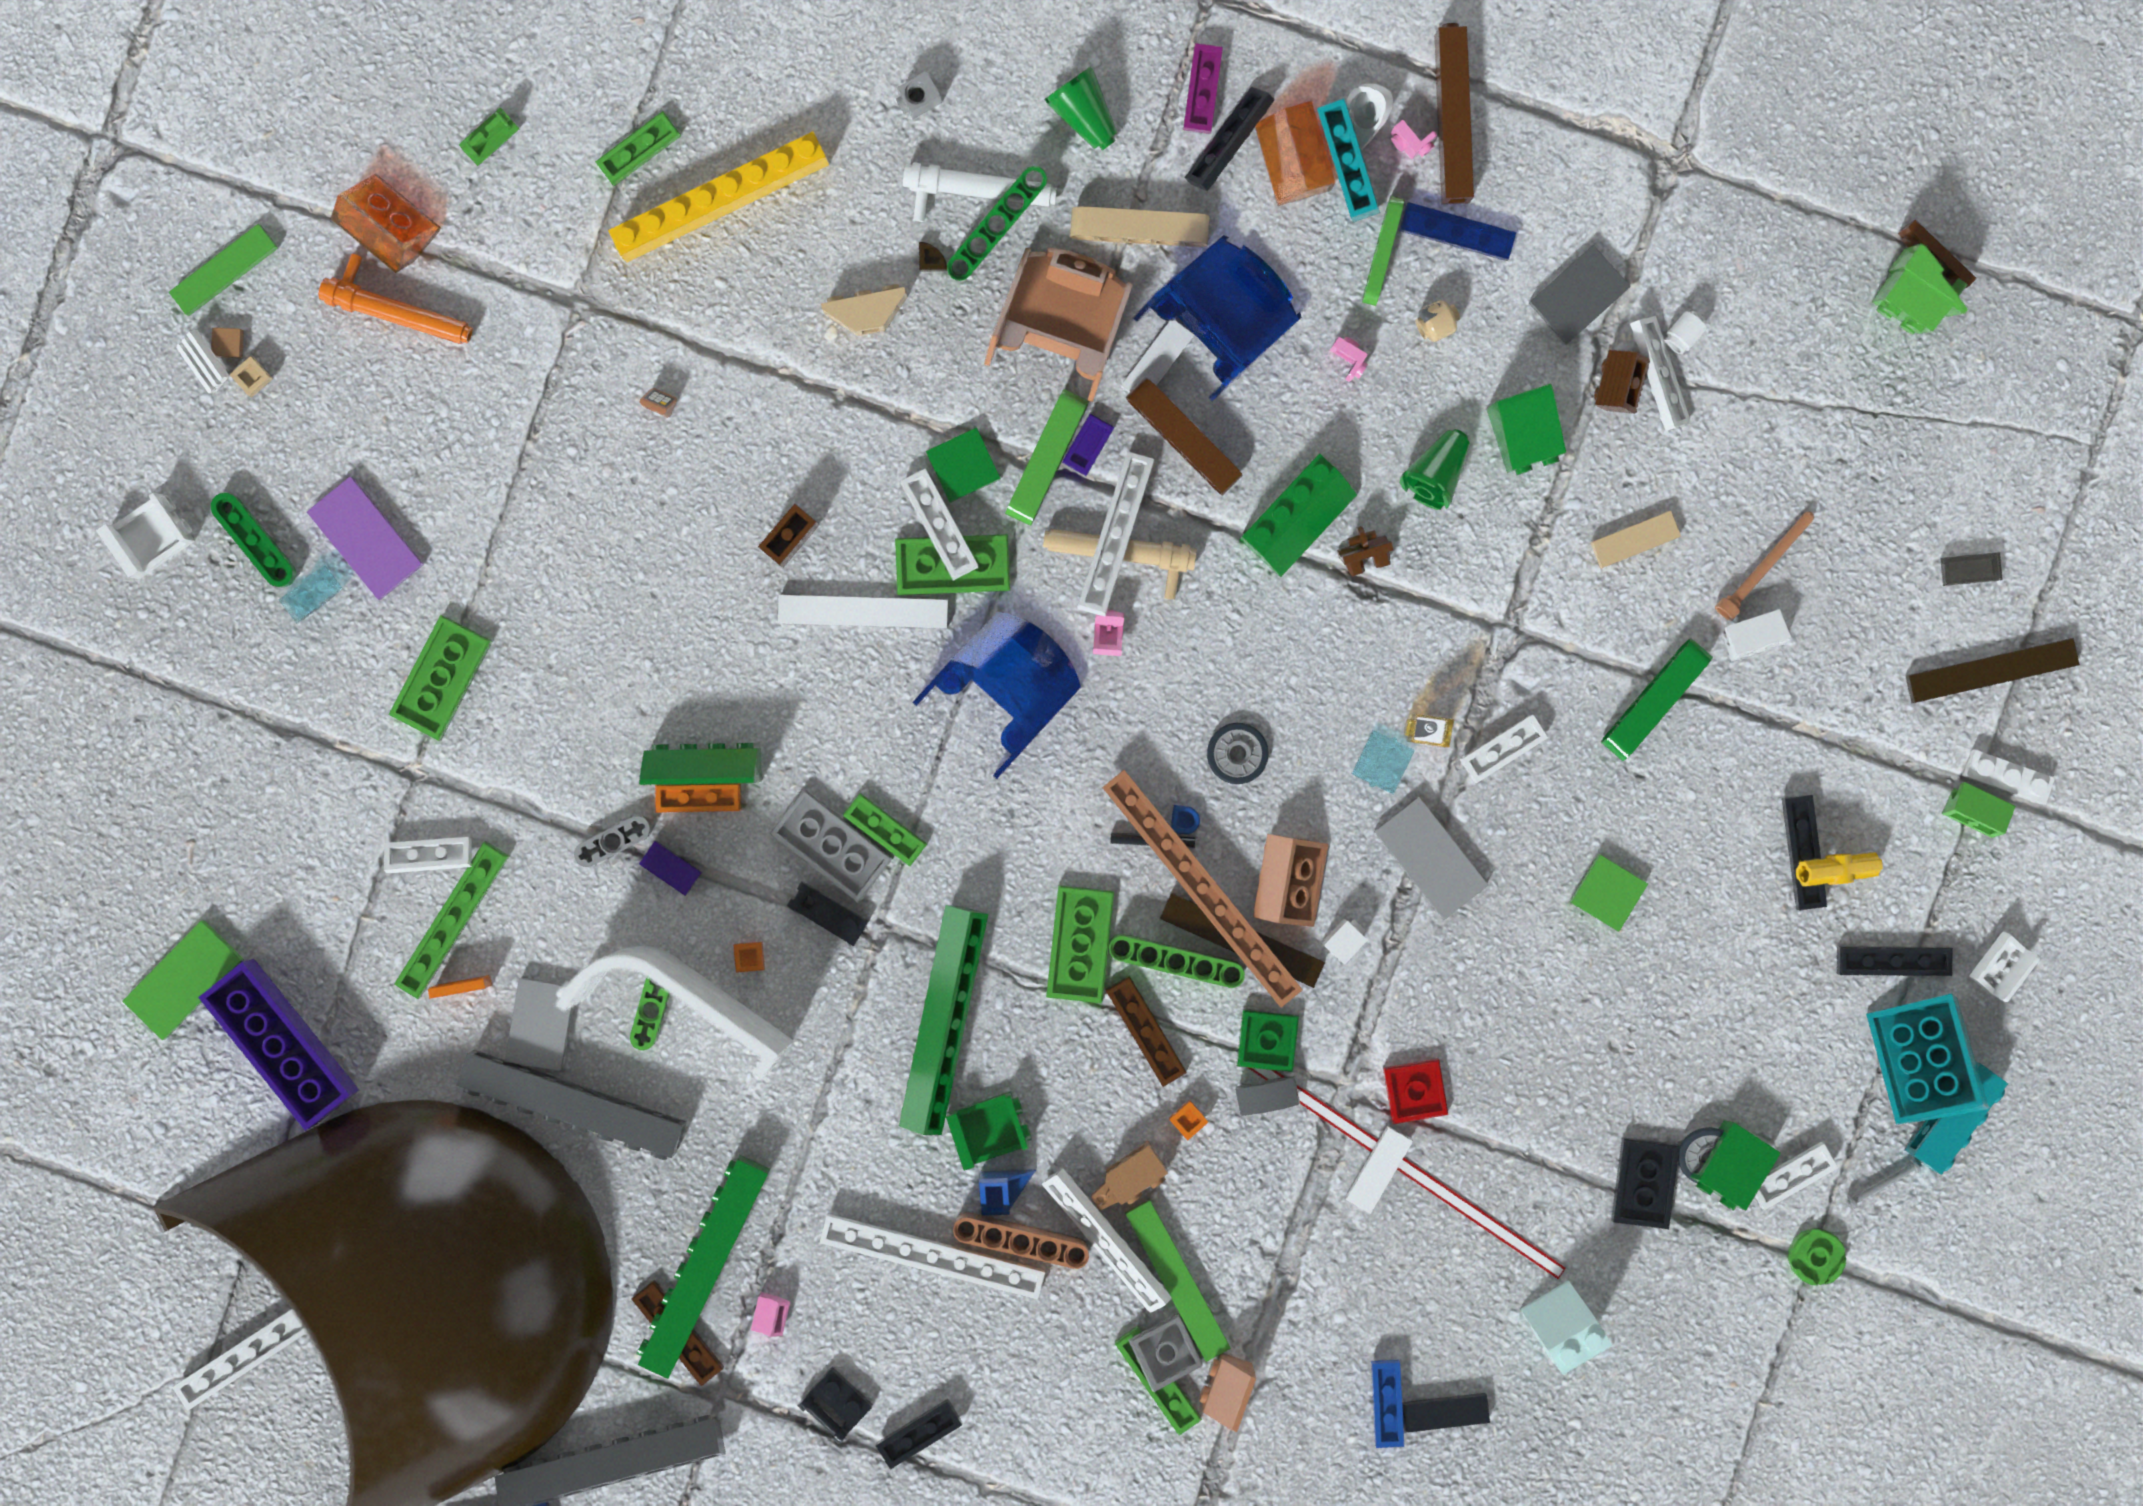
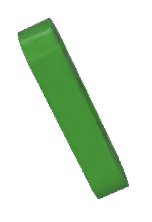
(638, 1028)

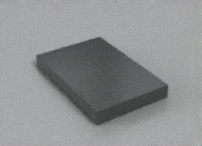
(1579, 294)

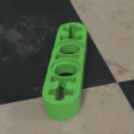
(1383, 250)

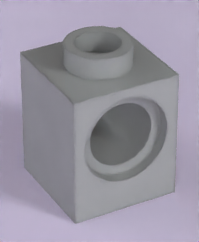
(922, 84)

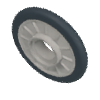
(1219, 753)
(1693, 1148)

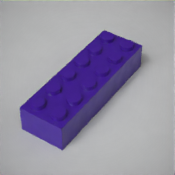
(278, 1043)

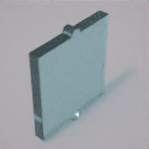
(1383, 762)

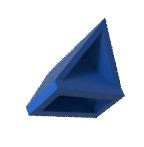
(1001, 1190)

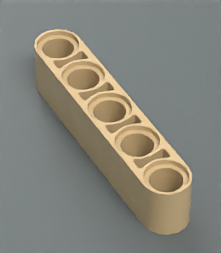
(1139, 226)

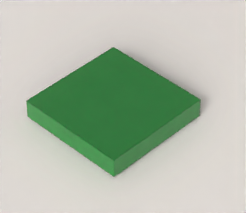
(963, 465)
(1267, 1040)

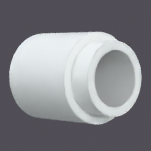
(1685, 332)

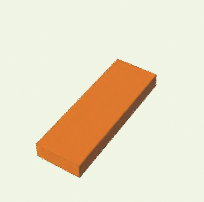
(698, 797)

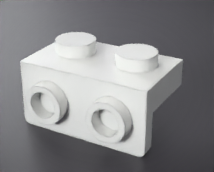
(2004, 967)

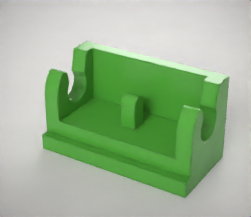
(1979, 810)

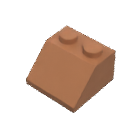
(1228, 1390)

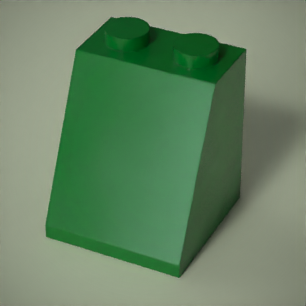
(1528, 429)

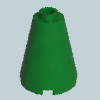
(1085, 109)
(1438, 470)

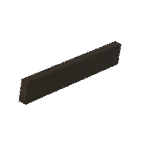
(1992, 670)
(1192, 919)

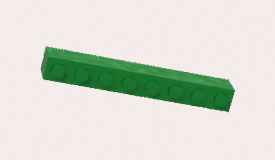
(943, 1020)
(703, 1266)

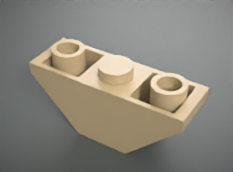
(866, 311)

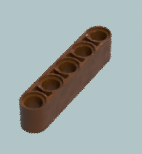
(1183, 436)

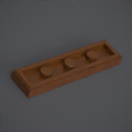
(1146, 1031)
(696, 1354)

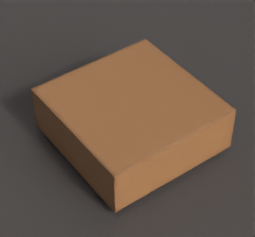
(227, 342)

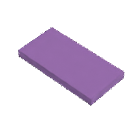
(365, 538)

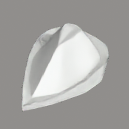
(1369, 110)

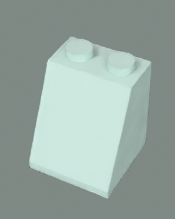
(1566, 1327)

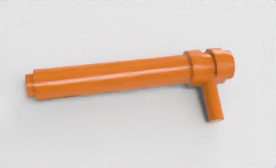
(353, 298)

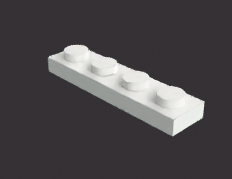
(1661, 373)
(939, 524)

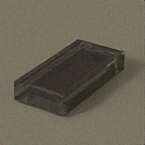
(1971, 569)

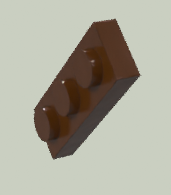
(1916, 234)

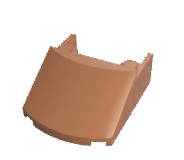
(1063, 307)

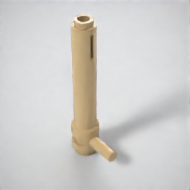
(1164, 555)

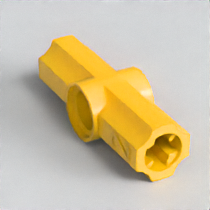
(1839, 869)

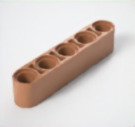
(1010, 1230)

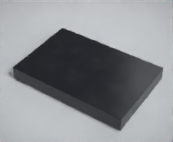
(1645, 1183)

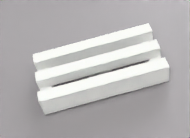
(203, 361)

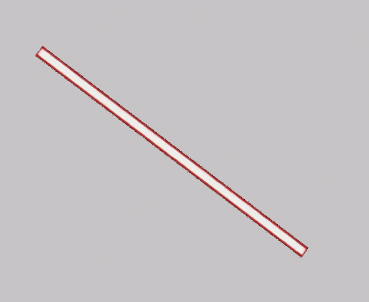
(1425, 1180)

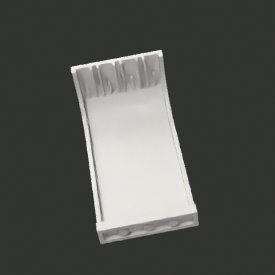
(692, 990)

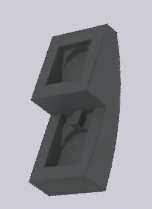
(1267, 1096)

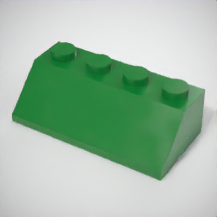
(1299, 515)
(701, 766)

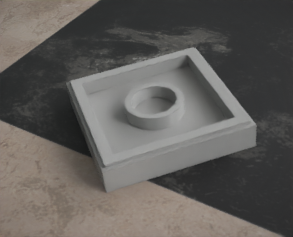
(1165, 1352)

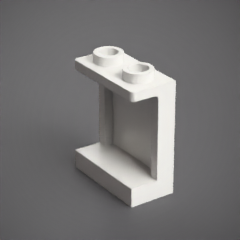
(147, 536)

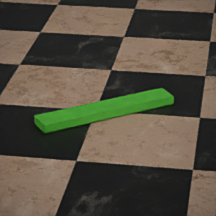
(451, 920)
(1177, 1280)

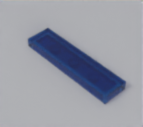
(1457, 231)

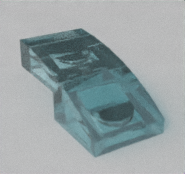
(311, 594)

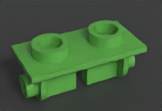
(489, 136)

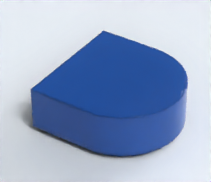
(1184, 819)

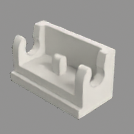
(1756, 635)

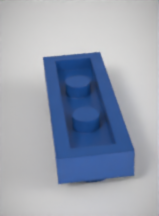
(1387, 1403)

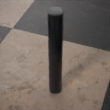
(1136, 839)

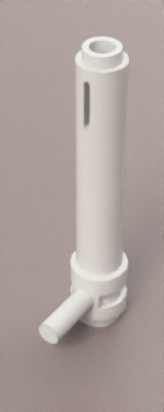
(935, 180)

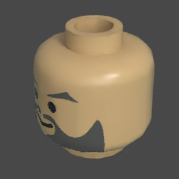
(1437, 320)

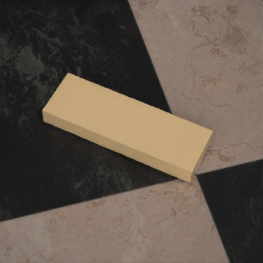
(1635, 539)

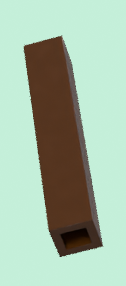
(1454, 114)

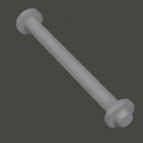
(1852, 1201)

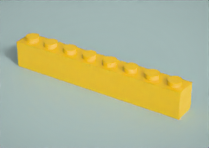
(718, 197)

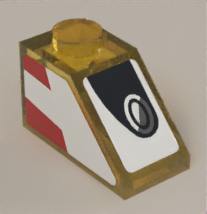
(1429, 730)

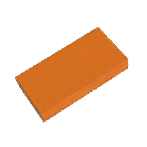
(459, 986)

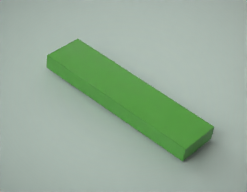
(223, 270)
(1170, 1398)

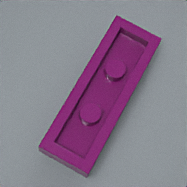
(1202, 88)

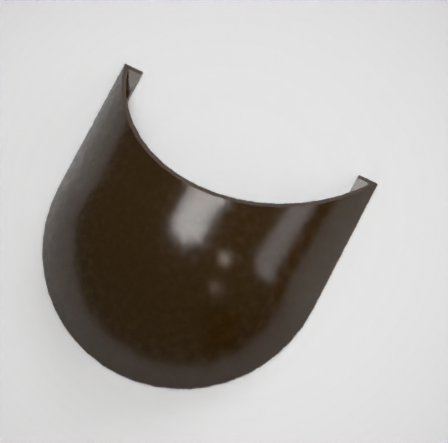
(437, 1279)

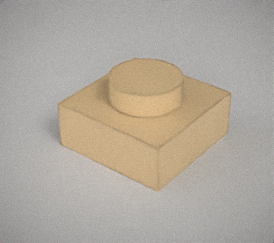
(251, 376)

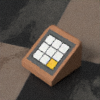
(659, 402)

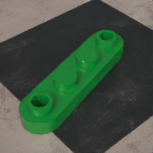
(253, 540)

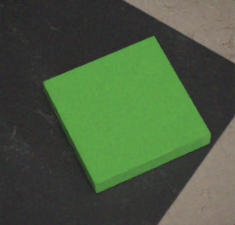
(1608, 892)

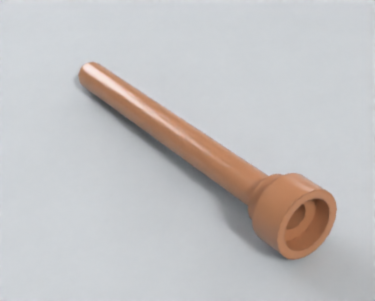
(1730, 606)

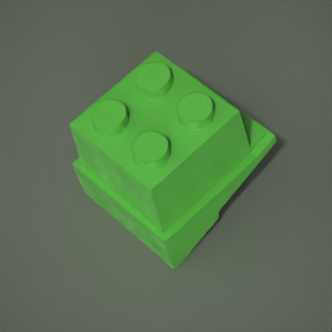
(1918, 292)

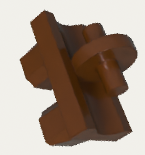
(1363, 547)

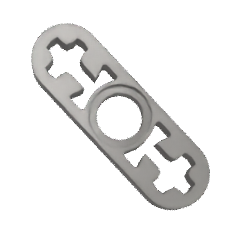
(628, 825)

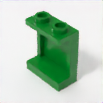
(988, 1129)
(1736, 1167)

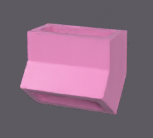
(770, 1315)

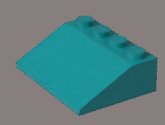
(1927, 1060)

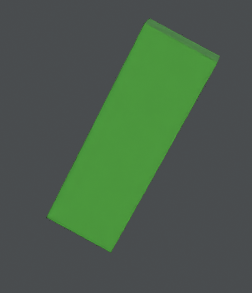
(638, 148)
(885, 829)

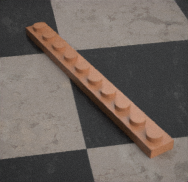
(1202, 888)

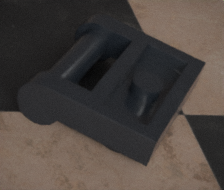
(841, 1398)

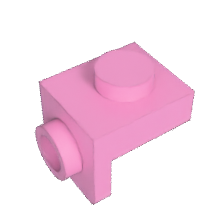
(1406, 140)
(1349, 351)
(1108, 633)

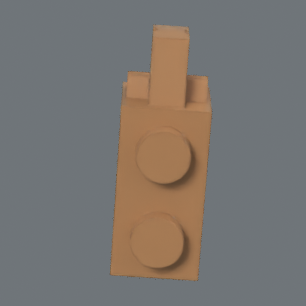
(1130, 1177)

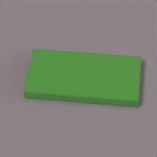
(923, 571)
(440, 677)
(1080, 944)
(173, 986)

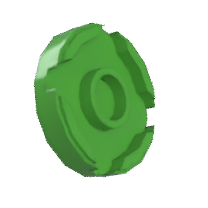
(1817, 1256)

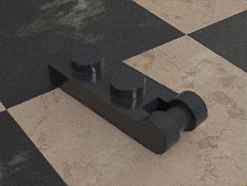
(828, 914)

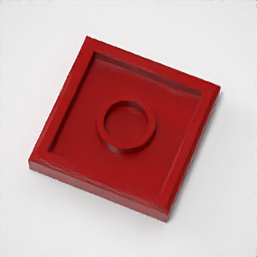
(1415, 1091)

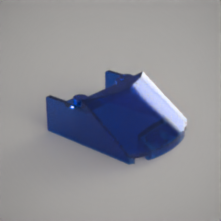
(1230, 306)
(1019, 671)

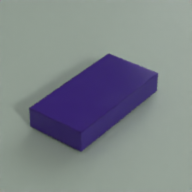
(1088, 445)
(670, 868)

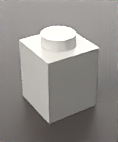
(1345, 940)

